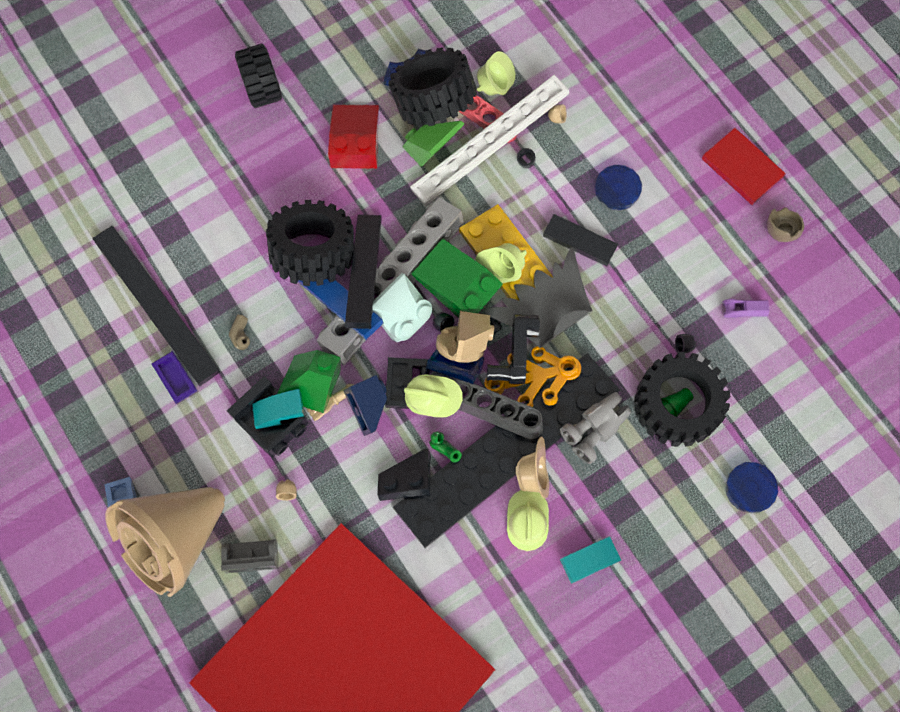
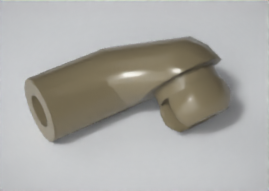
(237, 334)

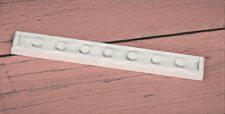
(489, 140)

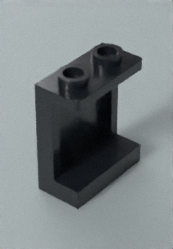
(271, 439)

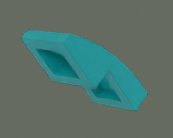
(276, 408)
(590, 560)

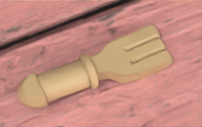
(334, 399)

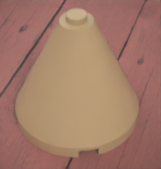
(164, 534)

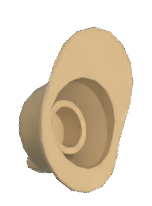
(532, 471)

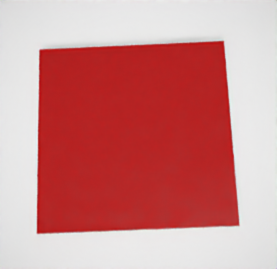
(343, 641)

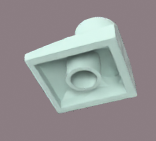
(402, 309)

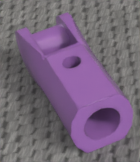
(748, 308)

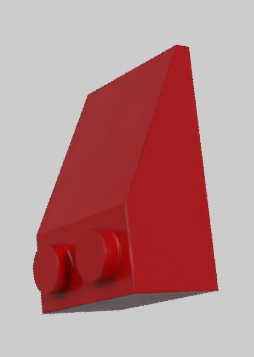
(354, 136)

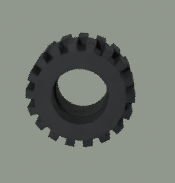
(258, 75)

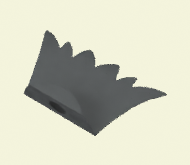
(556, 300)

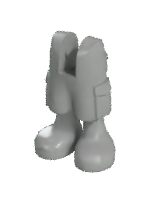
(604, 425)

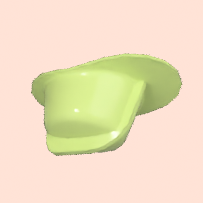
(496, 75)
(503, 261)
(433, 396)
(527, 520)

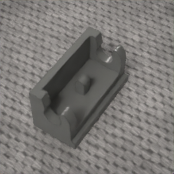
(249, 556)

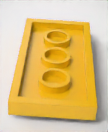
(495, 229)

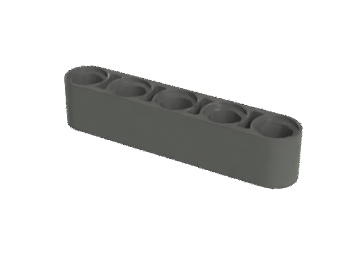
(499, 405)

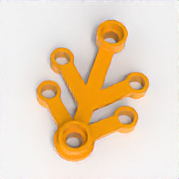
(537, 376)

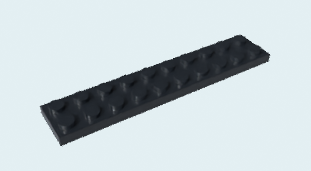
(494, 457)

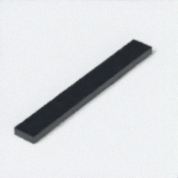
(156, 306)

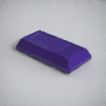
(174, 377)

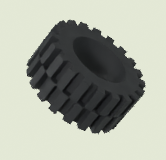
(433, 86)
(310, 262)
(668, 425)

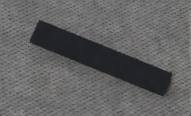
(363, 272)

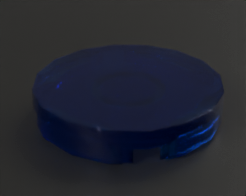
(618, 187)
(751, 487)

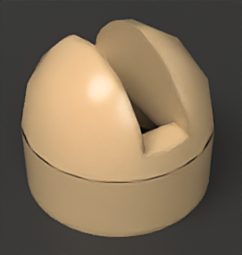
(558, 114)
(286, 490)

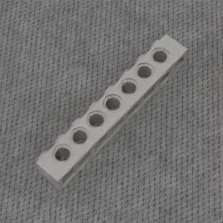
(438, 213)

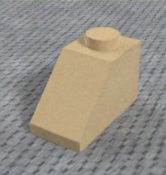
(472, 334)

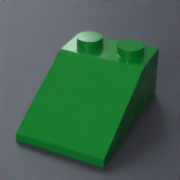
(456, 279)

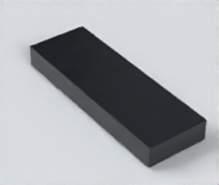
(581, 239)

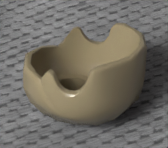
(785, 225)

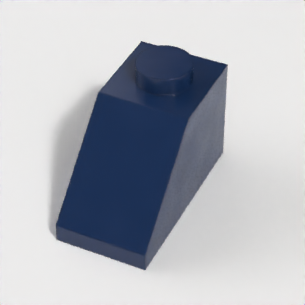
(367, 403)

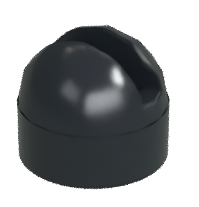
(530, 156)
(448, 321)
(685, 343)

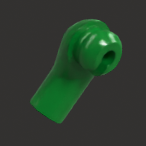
(444, 447)

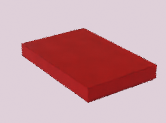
(743, 166)

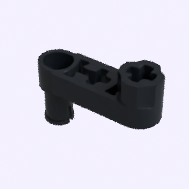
(523, 327)

